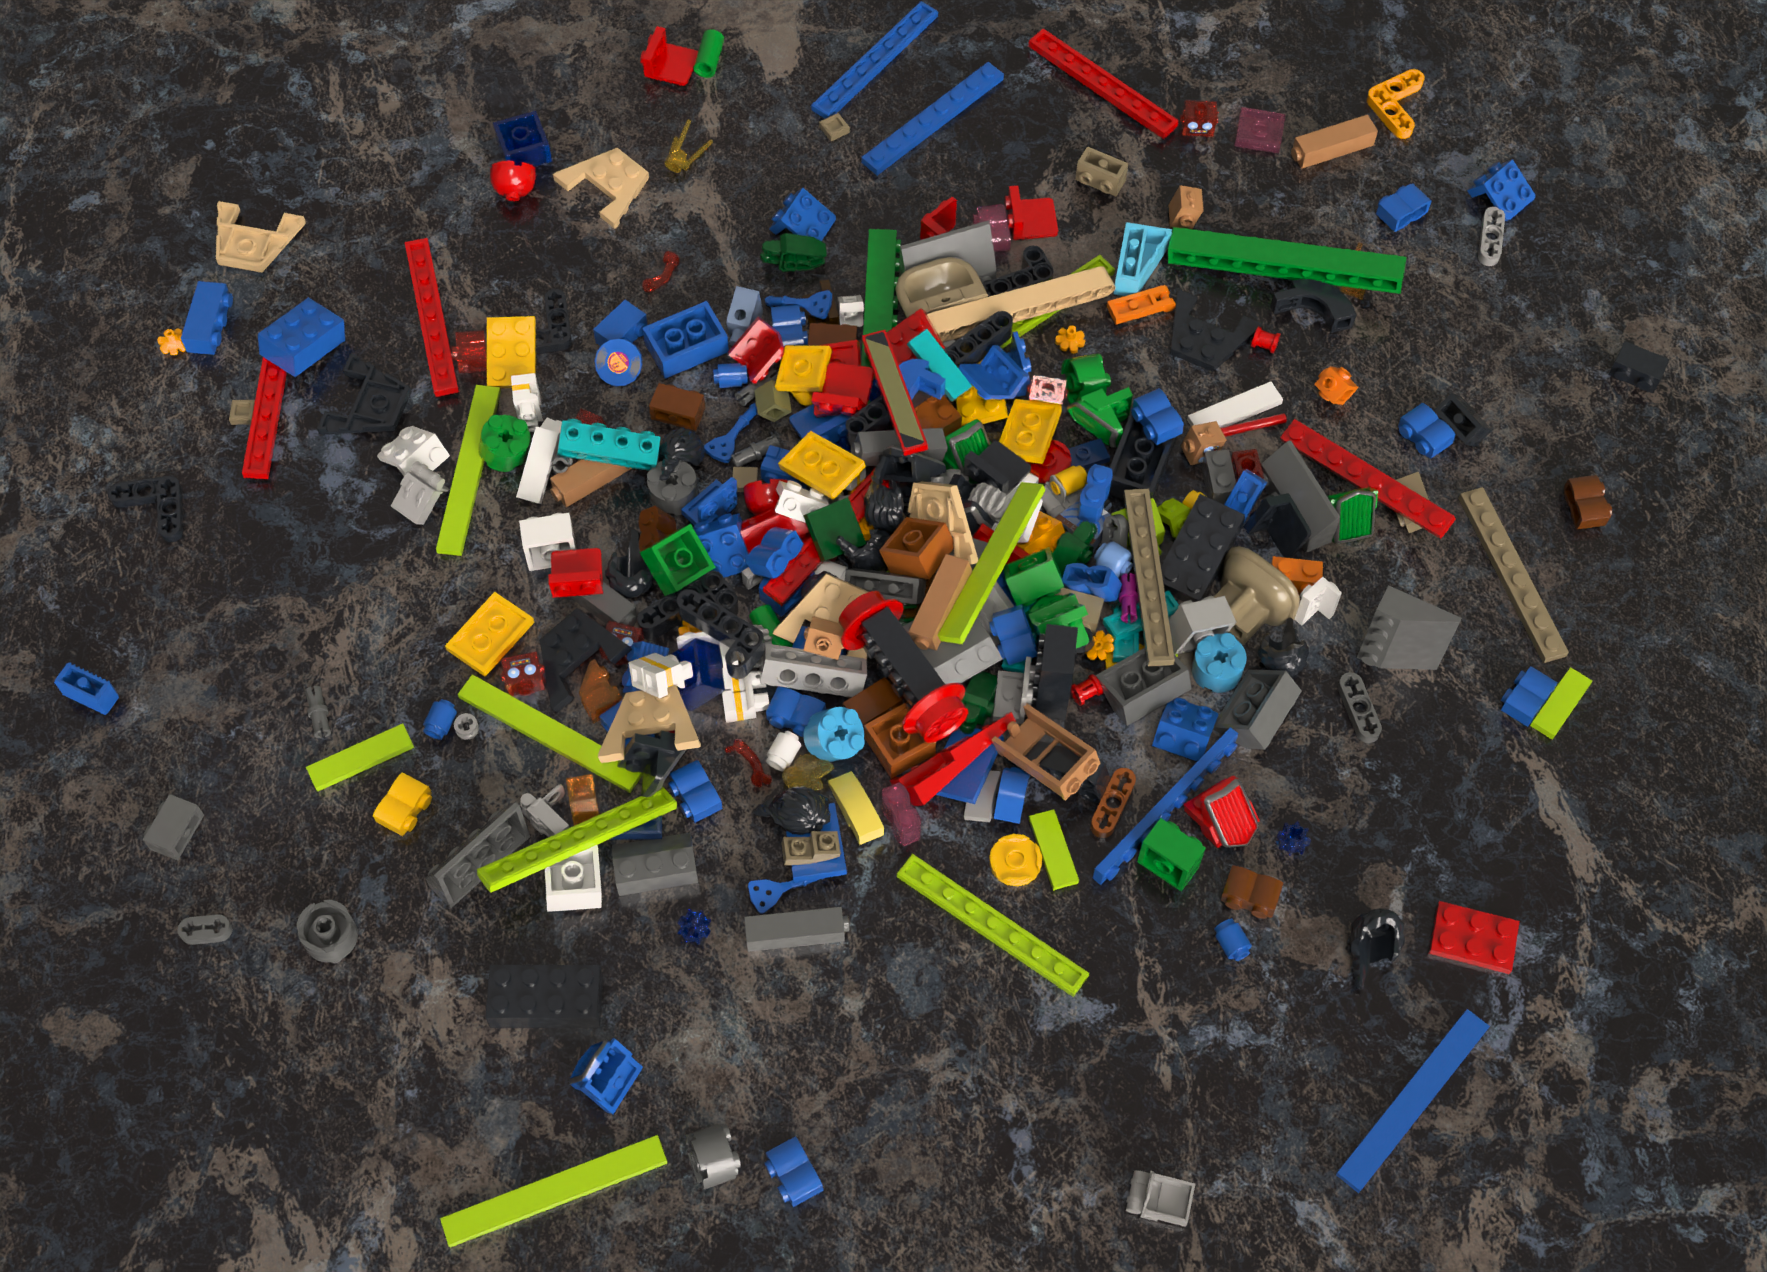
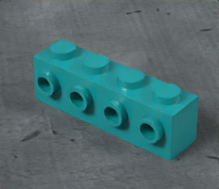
(608, 445)

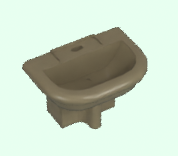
(938, 286)
(1256, 593)

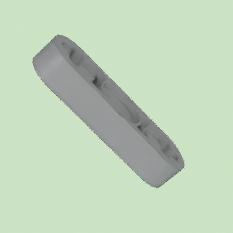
(1485, 243)

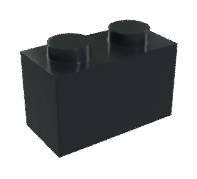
(1639, 367)
(1463, 420)

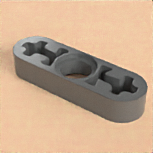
(1361, 696)

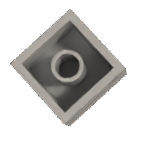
(1198, 620)

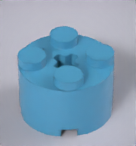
(1219, 662)
(834, 734)

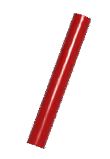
(1254, 425)

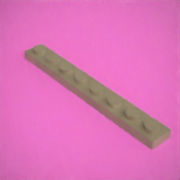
(1513, 575)
(1148, 578)

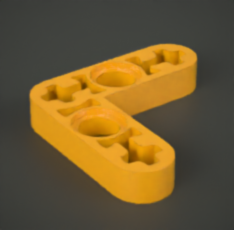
(1389, 101)

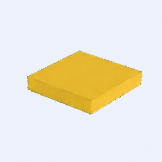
(803, 368)

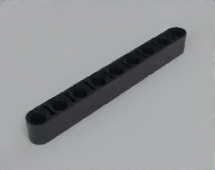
(995, 331)

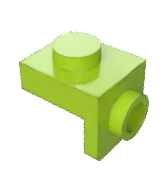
(1173, 514)

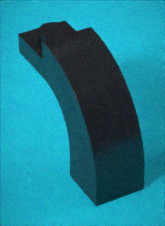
(1318, 297)

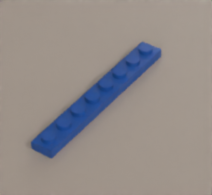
(932, 118)
(1174, 798)

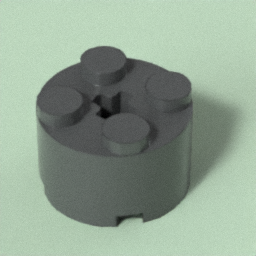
(674, 492)
(340, 928)
(712, 1156)

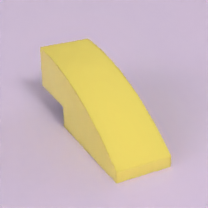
(856, 807)

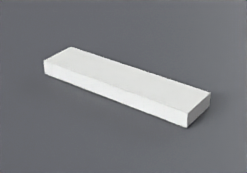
(1239, 407)

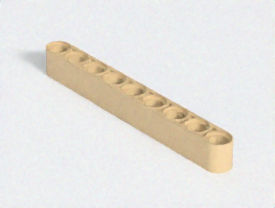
(1024, 302)

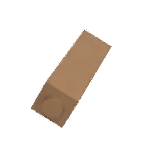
(1334, 141)
(583, 479)
(939, 601)

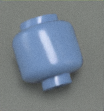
(1114, 557)

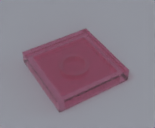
(1260, 130)

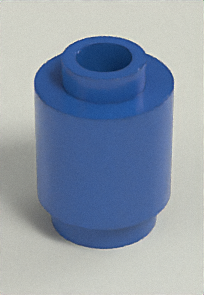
(730, 375)
(439, 719)
(1232, 940)

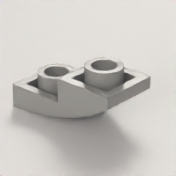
(986, 801)

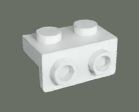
(796, 501)
(1320, 597)

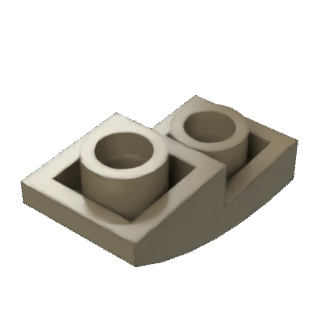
(812, 849)

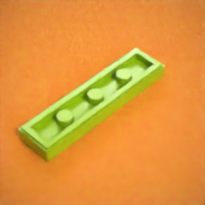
(360, 757)

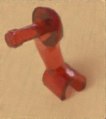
(671, 261)
(758, 775)

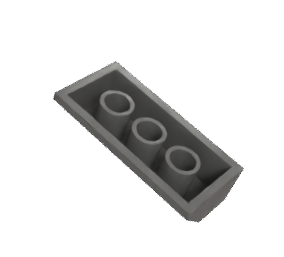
(1289, 474)

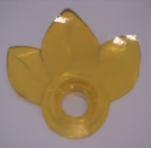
(807, 772)

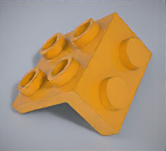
(1044, 534)

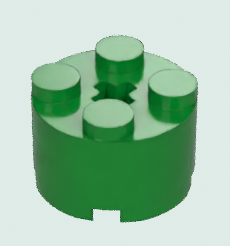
(1084, 376)
(504, 442)

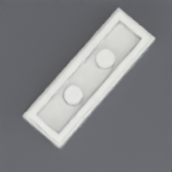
(538, 465)

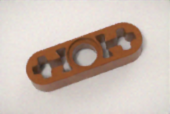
(1103, 808)

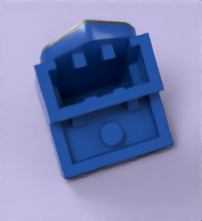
(605, 1074)

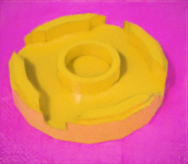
(1015, 860)

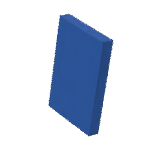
(970, 780)
(826, 868)

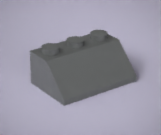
(1139, 689)
(1258, 707)
(654, 864)

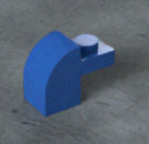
(918, 377)
(1011, 795)

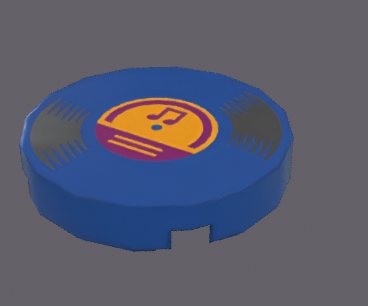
(618, 362)

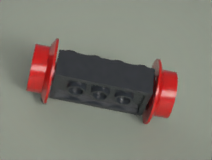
(932, 705)

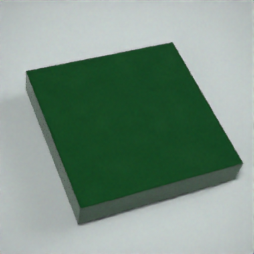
(829, 523)

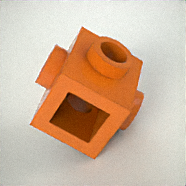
(1335, 385)

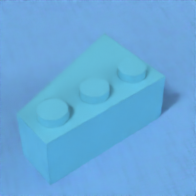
(1140, 254)

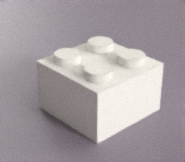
(544, 536)
(574, 882)

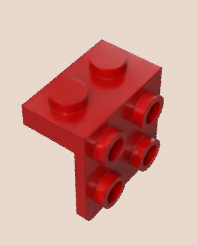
(667, 61)
(1030, 216)
(940, 220)
(758, 349)
(844, 389)
(576, 572)

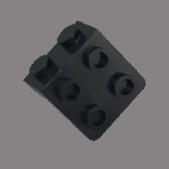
(996, 467)
(1282, 521)

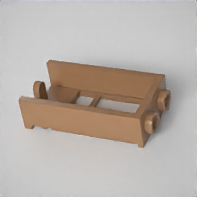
(1026, 736)

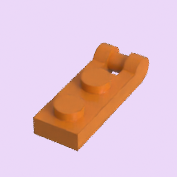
(1140, 304)

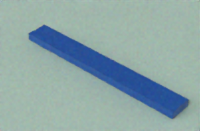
(874, 60)
(1412, 1101)

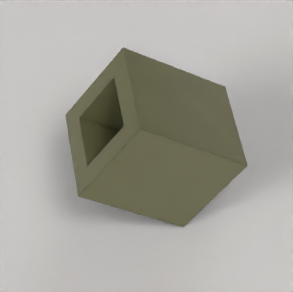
(772, 403)

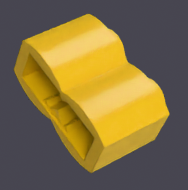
(402, 804)

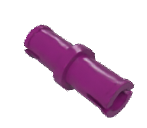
(1128, 598)

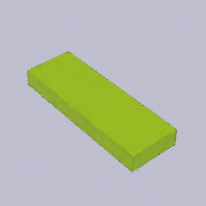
(1561, 703)
(1053, 849)

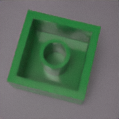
(677, 560)
(1033, 577)
(1171, 854)

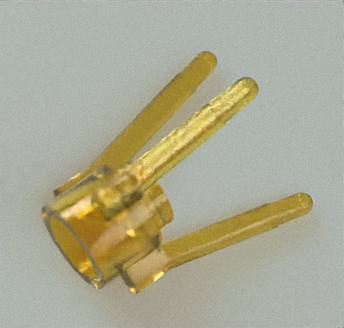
(677, 158)

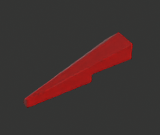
(935, 773)

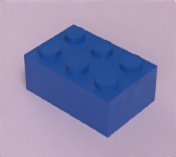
(301, 337)
(685, 339)

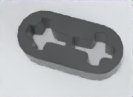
(1111, 533)
(205, 929)

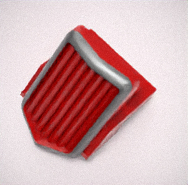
(1224, 814)

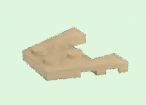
(611, 173)
(249, 246)
(944, 504)
(823, 601)
(648, 715)

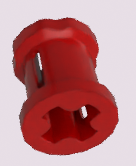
(1265, 340)
(1086, 689)

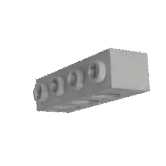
(812, 672)

